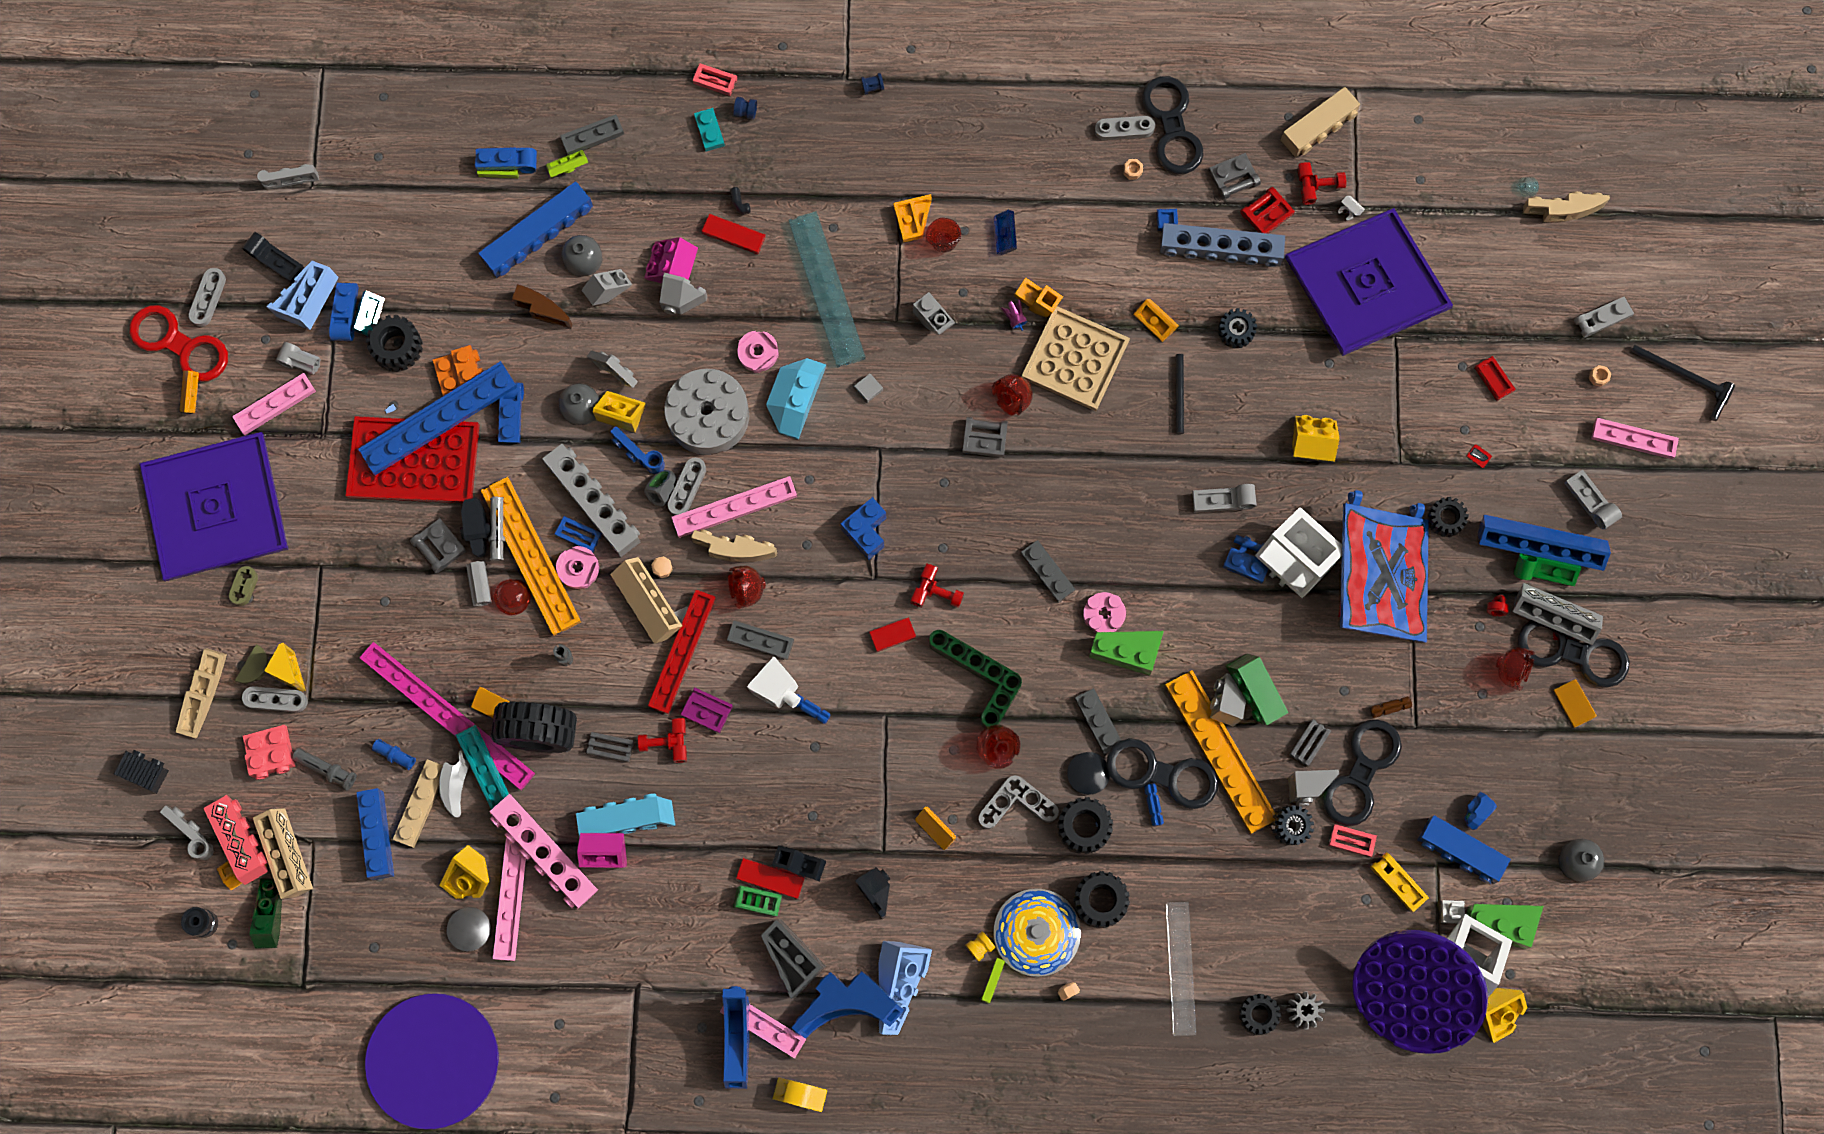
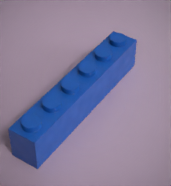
(536, 229)
(1544, 542)

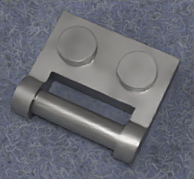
(1232, 170)
(985, 443)
(444, 542)

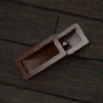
(540, 307)

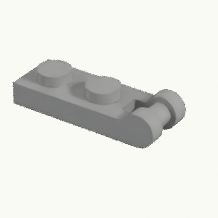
(288, 177)
(1604, 317)

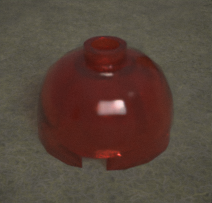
(1013, 394)
(746, 586)
(1515, 667)
(998, 746)

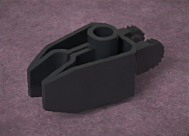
(475, 526)

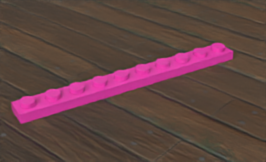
(442, 711)

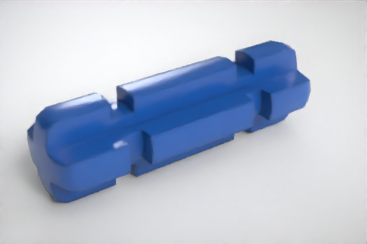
(813, 710)
(1153, 805)

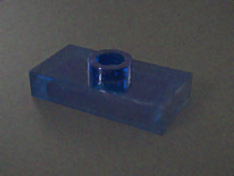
(1005, 232)

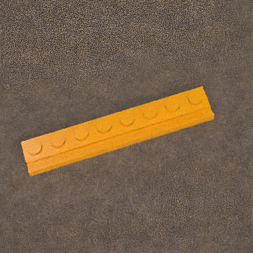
(533, 559)
(1221, 752)

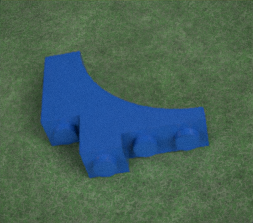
(839, 1000)
(737, 1037)

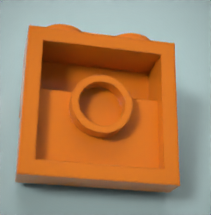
(457, 368)

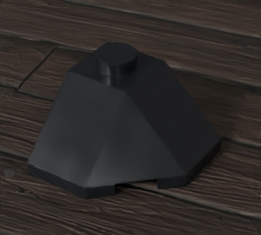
(875, 888)

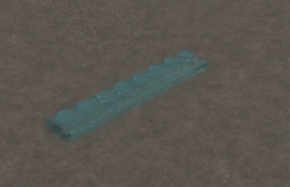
(827, 289)

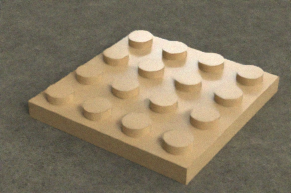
(1075, 358)

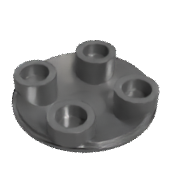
(468, 929)

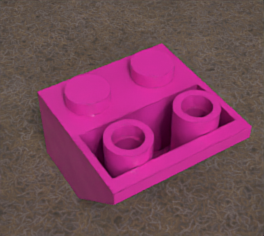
(671, 257)
(602, 850)

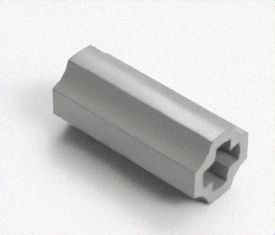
(479, 584)

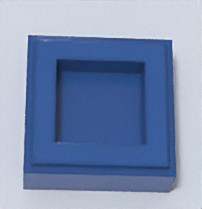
(1166, 216)

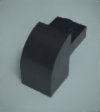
(798, 863)

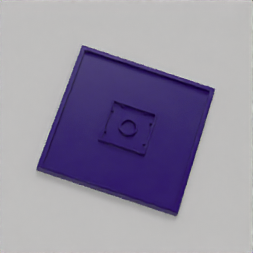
(1368, 281)
(213, 506)

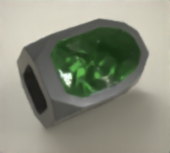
(660, 487)

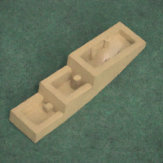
(201, 693)

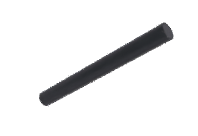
(1179, 393)

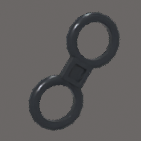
(1172, 125)
(1578, 654)
(1362, 772)
(1162, 773)

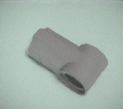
(293, 356)

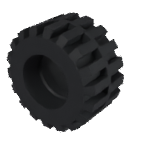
(383, 332)
(1092, 808)
(1107, 881)

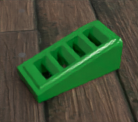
(739, 895)

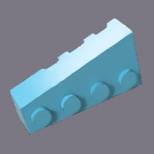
(627, 816)

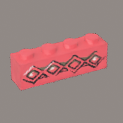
(236, 839)

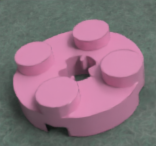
(760, 362)
(567, 573)
(1112, 604)

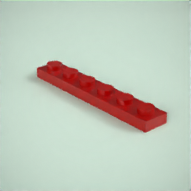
(682, 652)

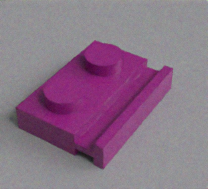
(706, 710)

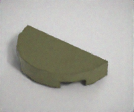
(254, 666)

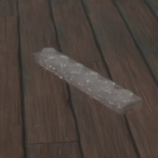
(1181, 969)

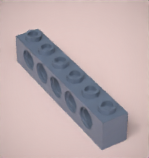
(1231, 239)

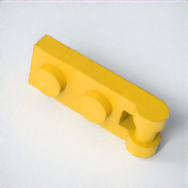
(1399, 882)

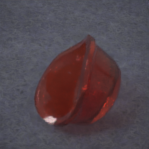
(943, 234)
(512, 596)

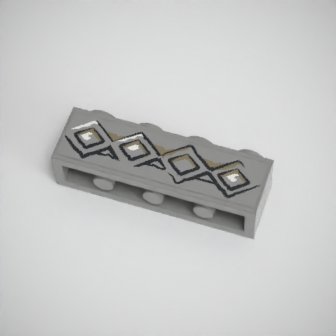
(1558, 614)

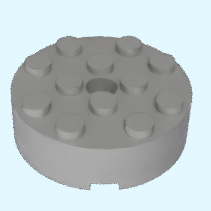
(707, 391)

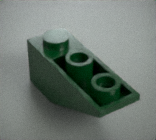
(266, 916)

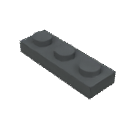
(592, 134)
(1047, 571)
(760, 640)
(1098, 720)

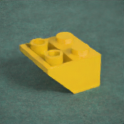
(1315, 438)

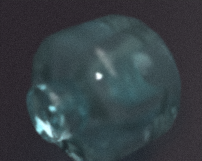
(1527, 186)

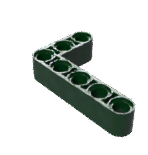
(980, 671)

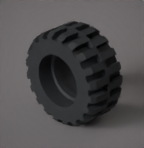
(533, 727)

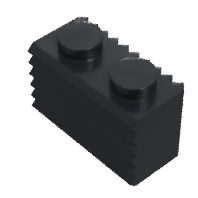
(141, 771)

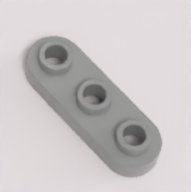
(1117, 132)
(206, 289)
(690, 478)
(266, 697)

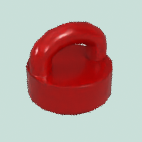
(1498, 608)

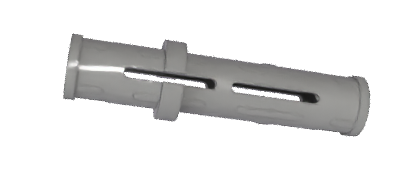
(496, 553)

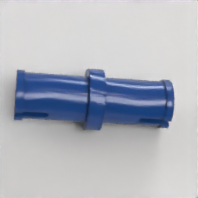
(393, 754)

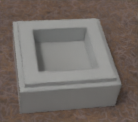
(868, 388)

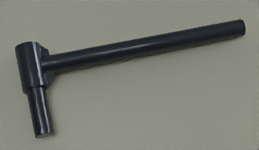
(1722, 392)

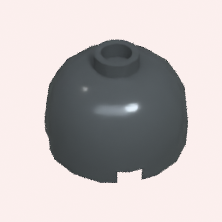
(581, 255)
(577, 404)
(1581, 860)

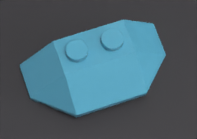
(794, 395)

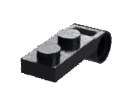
(272, 257)

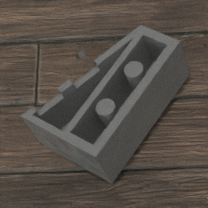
(792, 957)

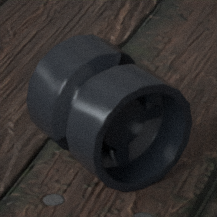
(199, 922)

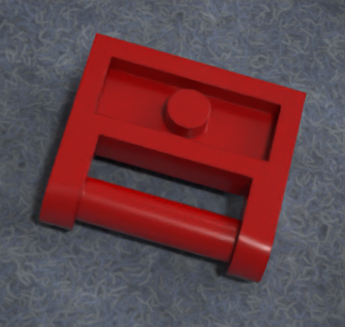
(1272, 215)

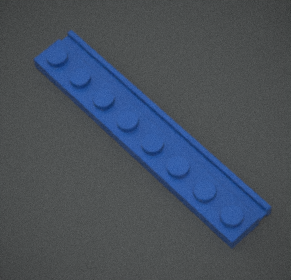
(437, 418)

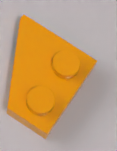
(912, 216)

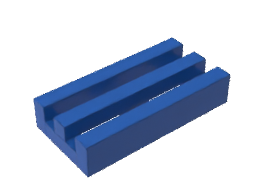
(594, 542)

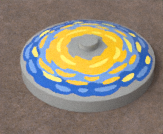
(1037, 932)

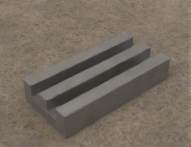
(1319, 728)
(592, 743)

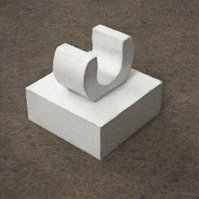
(1351, 205)
(1452, 911)

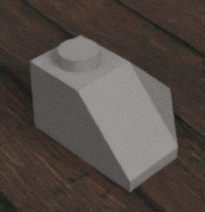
(679, 295)

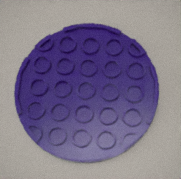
(1420, 991)
(432, 1061)

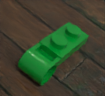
(1551, 570)

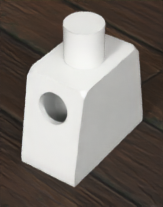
(775, 685)

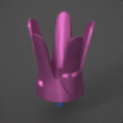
(1016, 315)

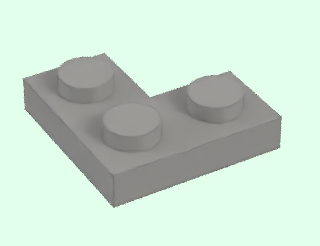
(611, 364)

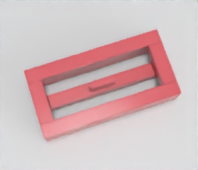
(727, 91)
(1334, 836)

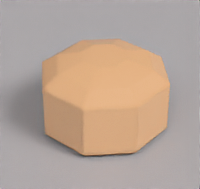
(1133, 169)
(1599, 375)
(661, 567)
(1068, 991)

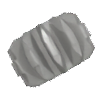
(1308, 1018)

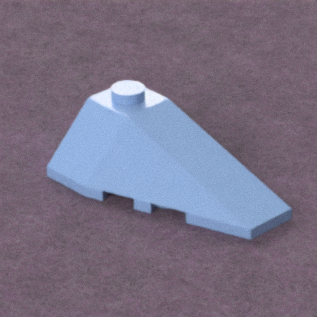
(899, 974)

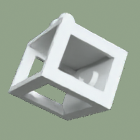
(1300, 552)
(1490, 966)

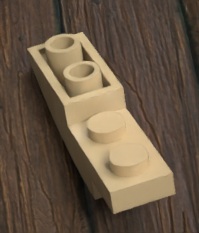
(1572, 207)
(742, 550)

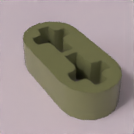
(248, 587)

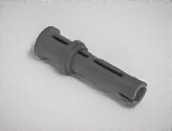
(332, 772)

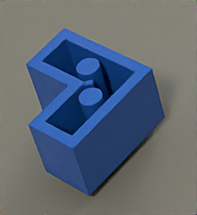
(860, 528)

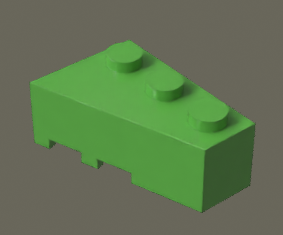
(1128, 649)
(1512, 921)

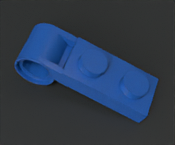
(506, 159)
(343, 312)
(511, 415)
(635, 453)

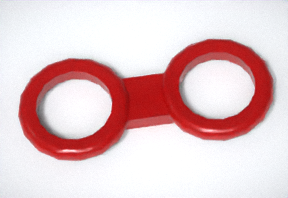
(177, 342)

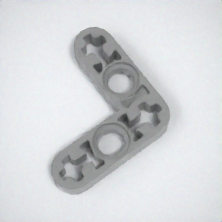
(1011, 797)

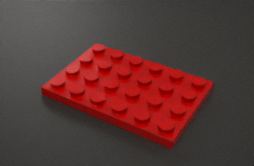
(433, 473)

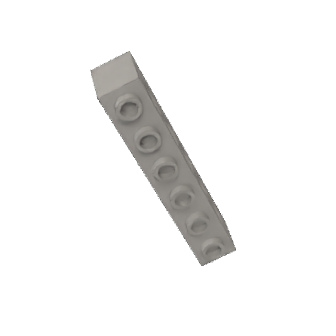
(622, 542)

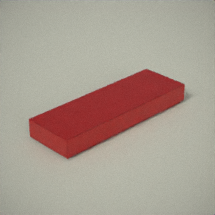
(733, 234)
(770, 878)

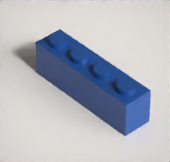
(375, 834)
(1464, 850)

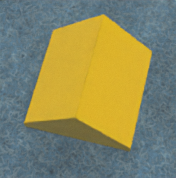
(619, 411)
(285, 667)

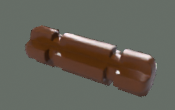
(1391, 707)

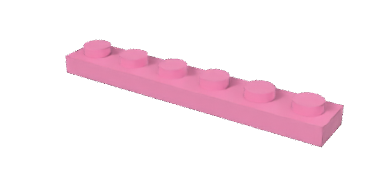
(734, 506)
(510, 901)

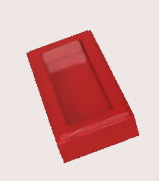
(1494, 378)
(892, 634)

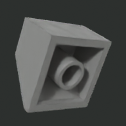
(1309, 785)

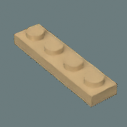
(419, 805)

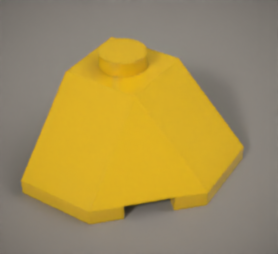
(466, 874)
(1502, 1012)

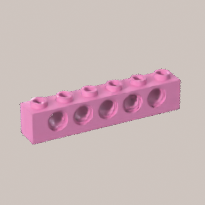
(510, 807)

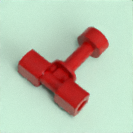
(1312, 182)
(928, 588)
(674, 741)

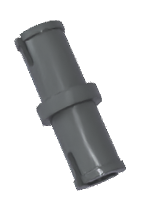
(563, 655)

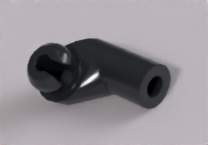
(737, 202)

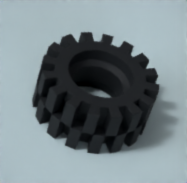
(1456, 508)
(1246, 1014)

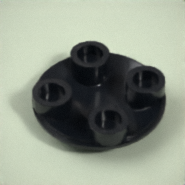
(1088, 773)

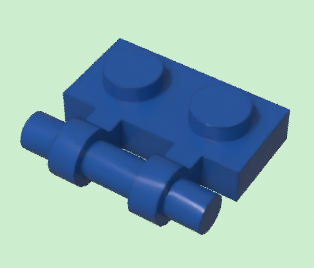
(1246, 564)

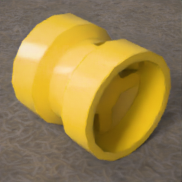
(980, 946)

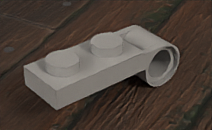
(1224, 499)
(1593, 501)
(191, 830)

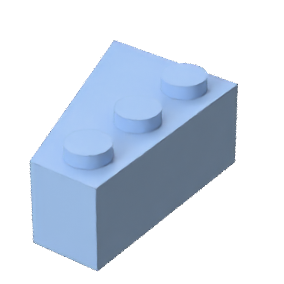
(306, 296)

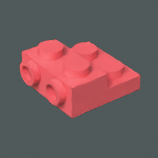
(268, 752)

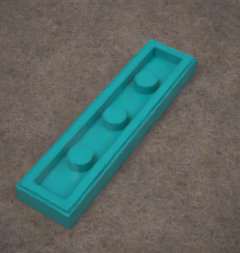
(482, 765)

